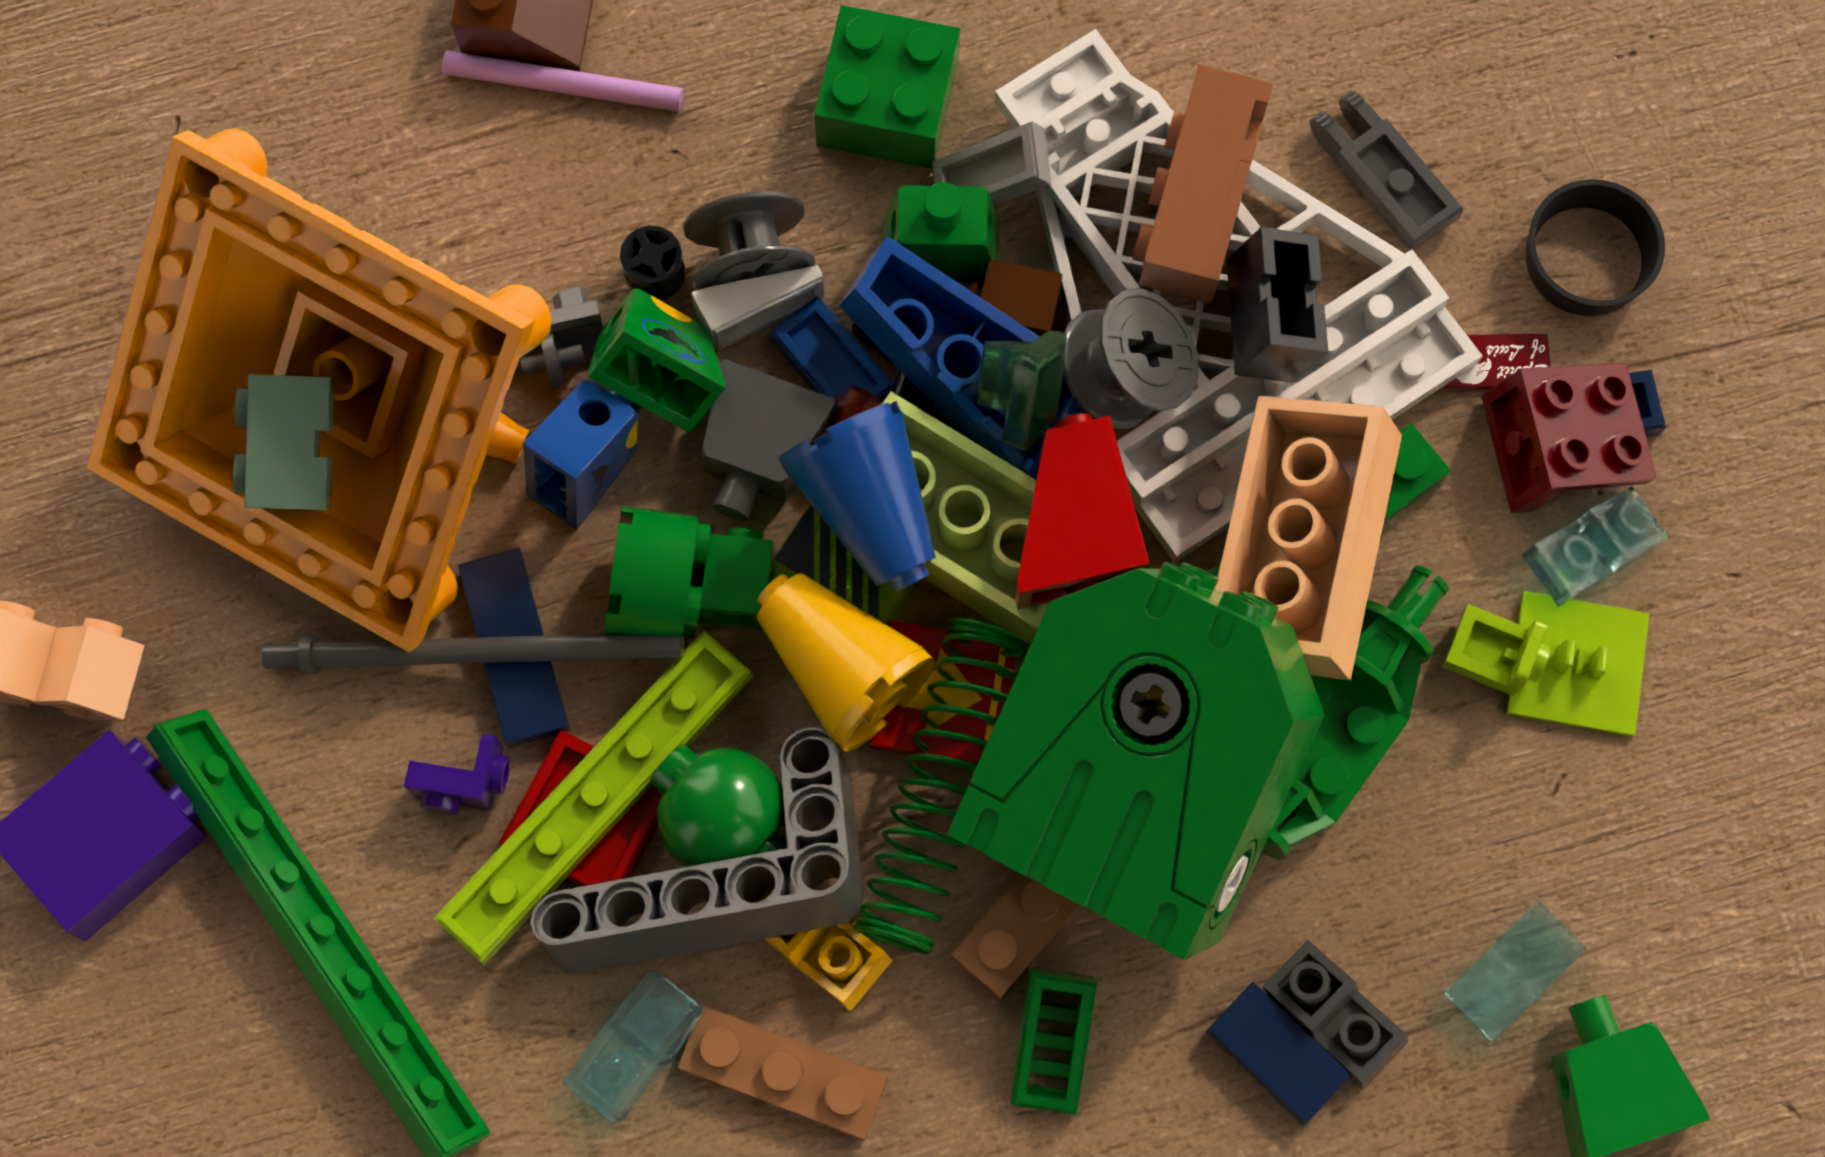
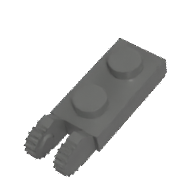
(1387, 172)

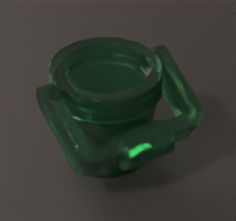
(1024, 383)

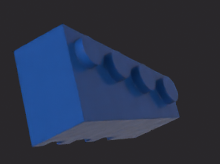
(937, 341)

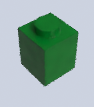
(735, 576)

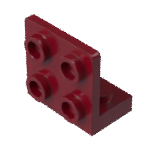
(1566, 432)

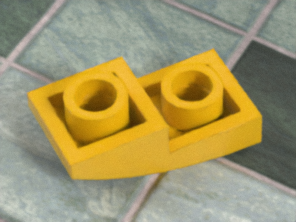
(834, 959)

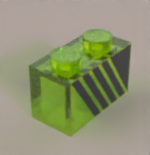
(821, 556)

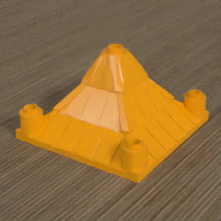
(273, 285)

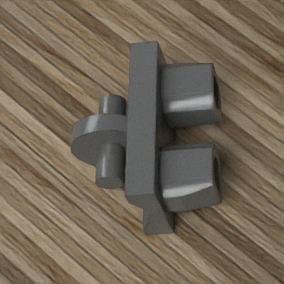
(571, 337)

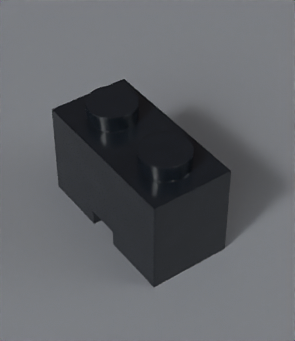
(1275, 305)

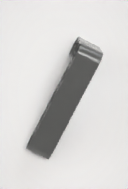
(725, 884)

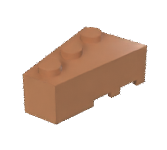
(1203, 185)

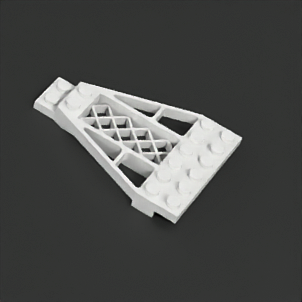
(1384, 336)

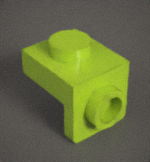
(1497, 650)

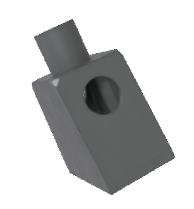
(751, 428)

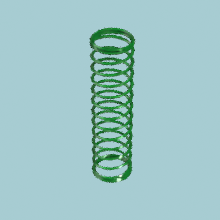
(873, 926)

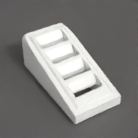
(752, 304)

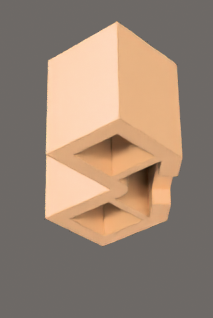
(70, 668)

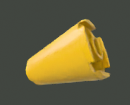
(841, 657)

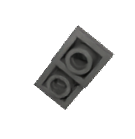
(1335, 1013)

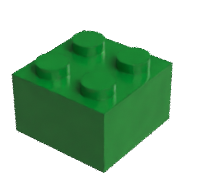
(887, 86)

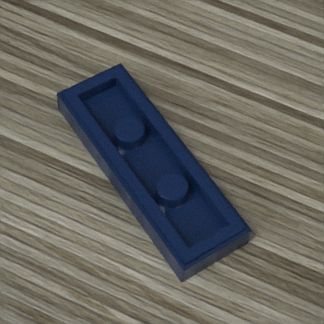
(505, 606)

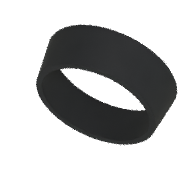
(1618, 202)

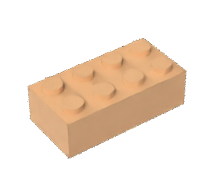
(1312, 520)

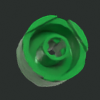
(654, 572)

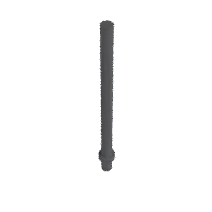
(311, 654)

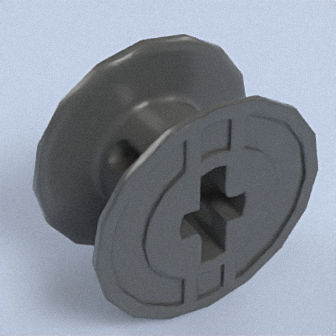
(747, 236)
(1130, 358)

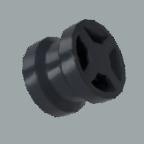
(649, 249)

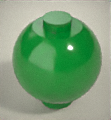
(718, 805)

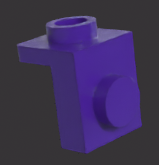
(448, 788)

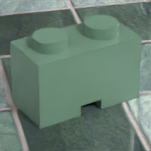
(284, 442)

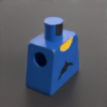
(580, 451)

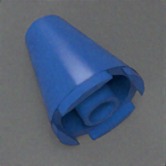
(868, 493)

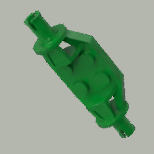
(1360, 713)

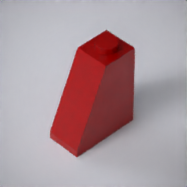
(1080, 514)

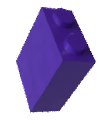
(99, 834)

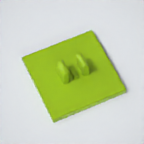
(1591, 666)

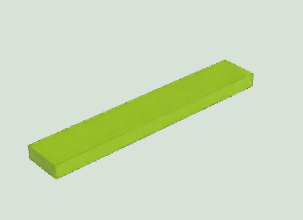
(592, 798)

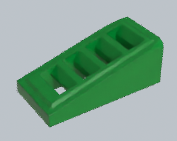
(1063, 983)

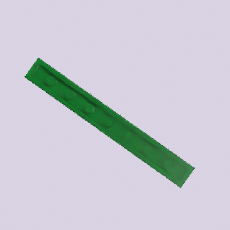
(318, 936)

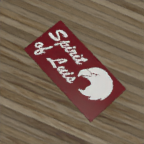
(1503, 357)

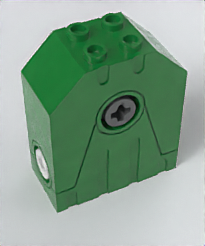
(1146, 752)

